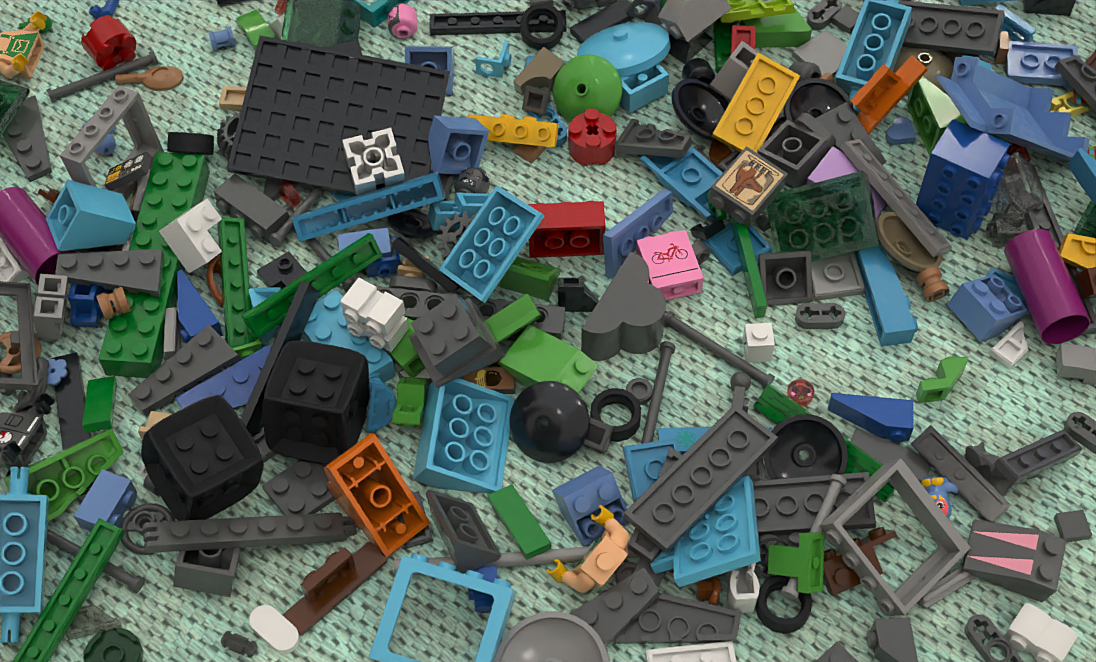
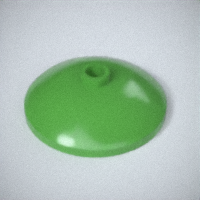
(601, 83)

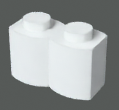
(742, 588)
(1040, 635)

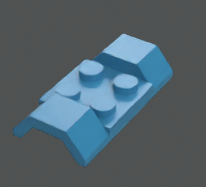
(686, 178)

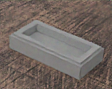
(172, 338)

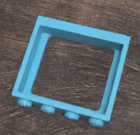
(496, 624)

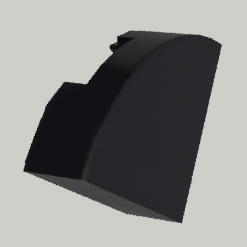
(707, 231)

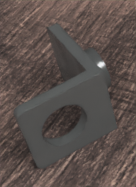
(649, 15)

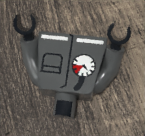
(23, 433)

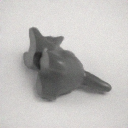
(984, 464)

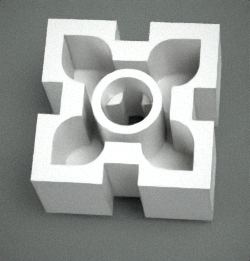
(380, 149)
(374, 315)

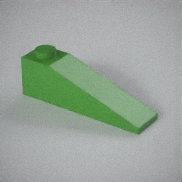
(71, 470)

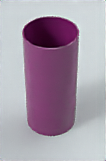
(27, 233)
(1046, 286)

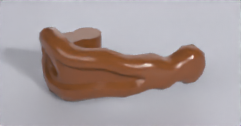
(214, 266)
(708, 589)

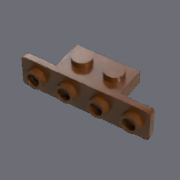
(838, 575)
(332, 584)

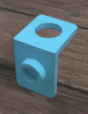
(498, 65)

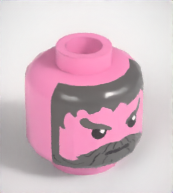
(402, 20)

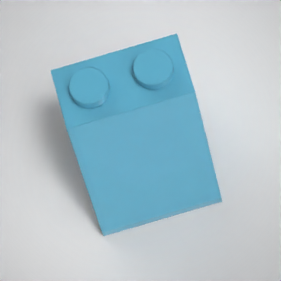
(89, 217)

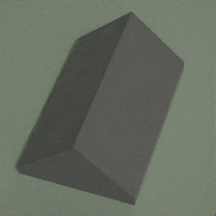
(462, 531)

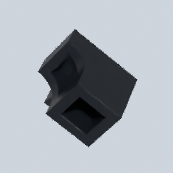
(281, 271)

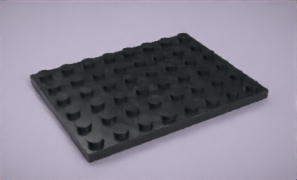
(314, 97)

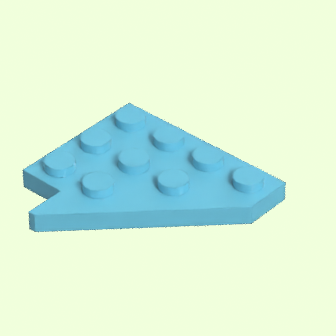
(718, 542)

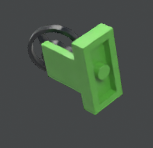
(801, 562)

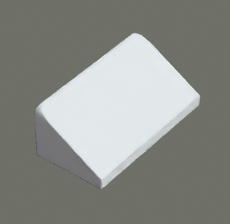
(10, 267)

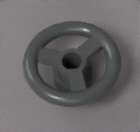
(137, 517)

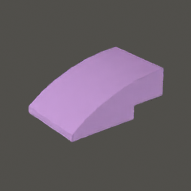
(838, 164)

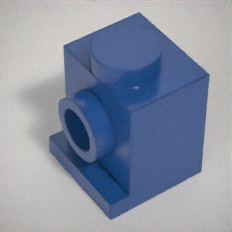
(483, 601)

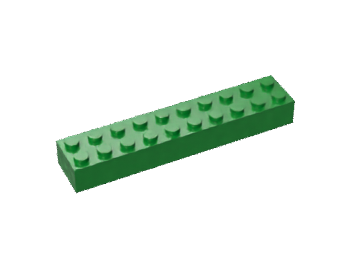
(136, 339)

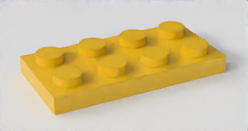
(756, 104)

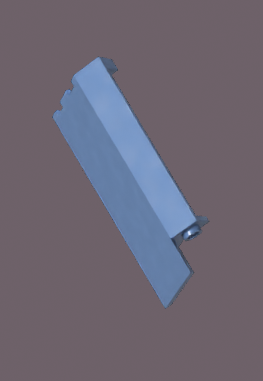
(1010, 110)

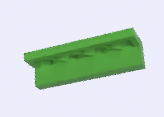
(513, 318)

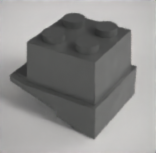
(454, 340)

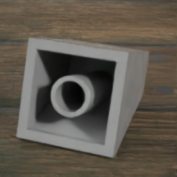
(689, 17)

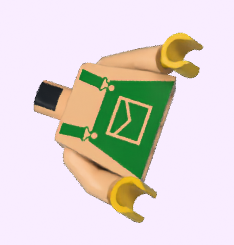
(22, 48)
(599, 560)

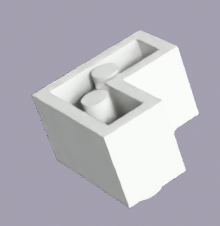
(190, 238)

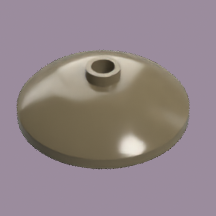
(934, 60)
(903, 245)

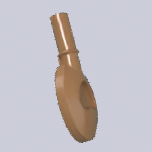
(156, 78)

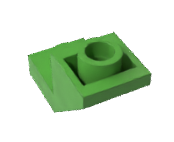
(947, 375)

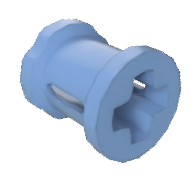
(222, 38)

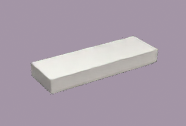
(694, 653)

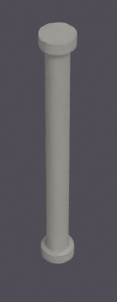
(836, 483)

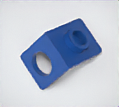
(384, 266)

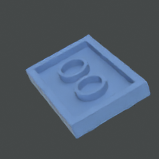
(1036, 62)

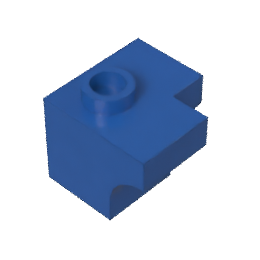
(85, 306)

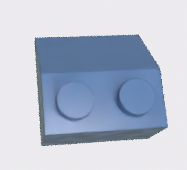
(433, 57)
(456, 144)

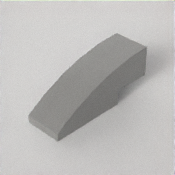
(1076, 362)

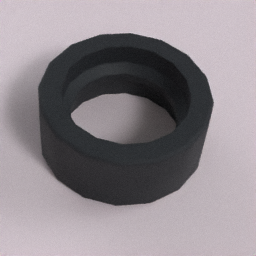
(544, 10)
(190, 143)
(622, 397)
(779, 624)

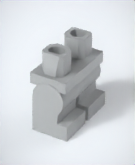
(50, 307)

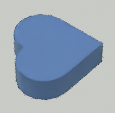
(901, 132)

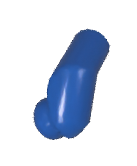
(108, 9)

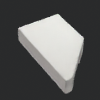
(1011, 347)

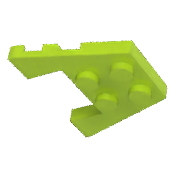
(756, 9)

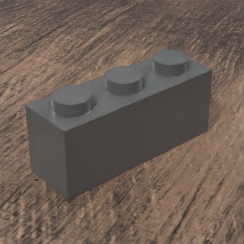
(248, 203)

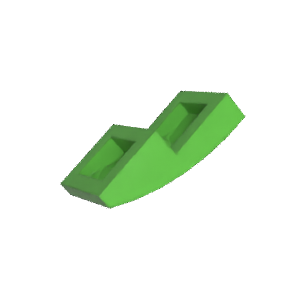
(253, 26)

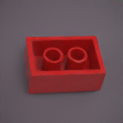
(568, 230)

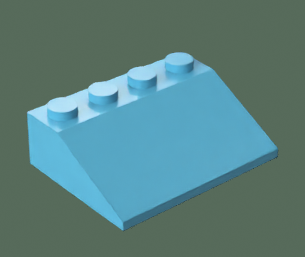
(491, 243)
(464, 438)

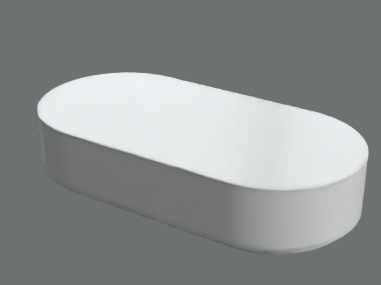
(274, 629)

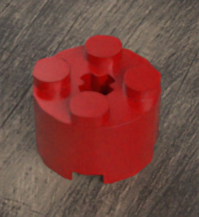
(109, 42)
(592, 138)

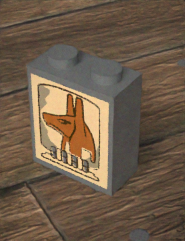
(747, 187)

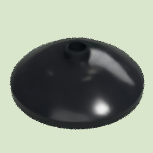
(815, 98)
(698, 107)
(566, 419)
(811, 433)

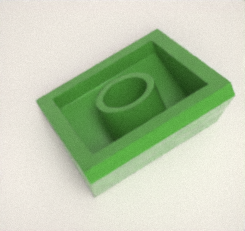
(531, 278)

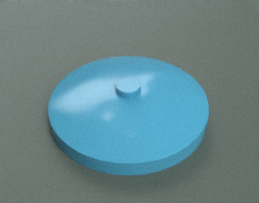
(629, 46)

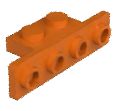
(885, 91)

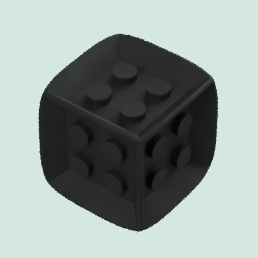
(315, 401)
(202, 459)

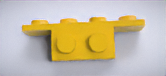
(519, 131)

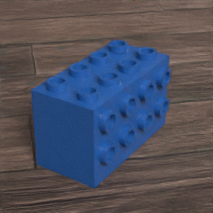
(962, 179)

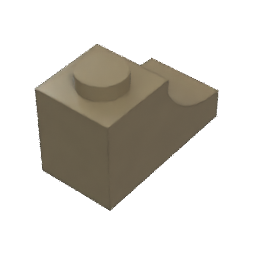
(539, 72)

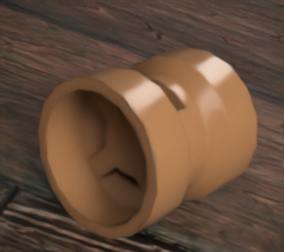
(932, 284)
(120, 302)

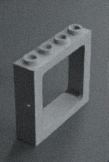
(120, 104)
(949, 549)

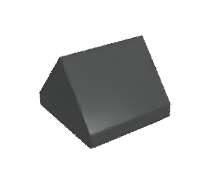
(536, 100)

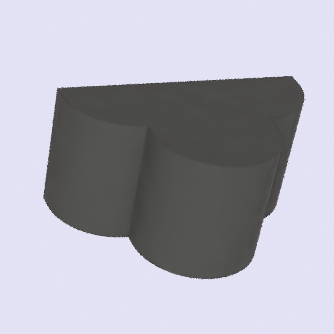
(627, 315)

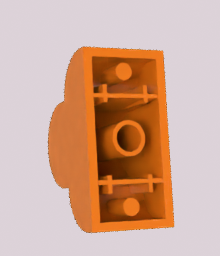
(374, 495)

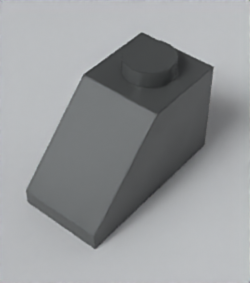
(892, 640)

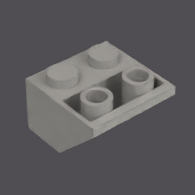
(733, 71)

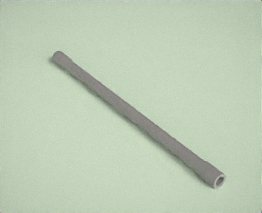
(517, 559)

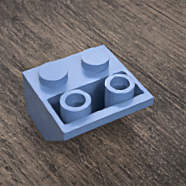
(986, 306)
(582, 497)

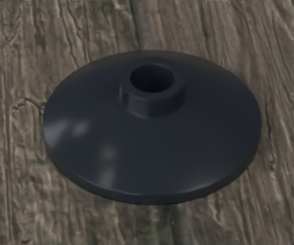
(411, 224)

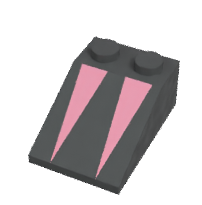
(1015, 558)

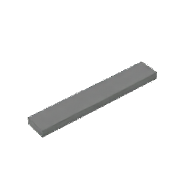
(896, 198)

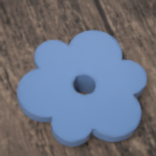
(56, 371)

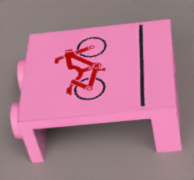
(671, 264)

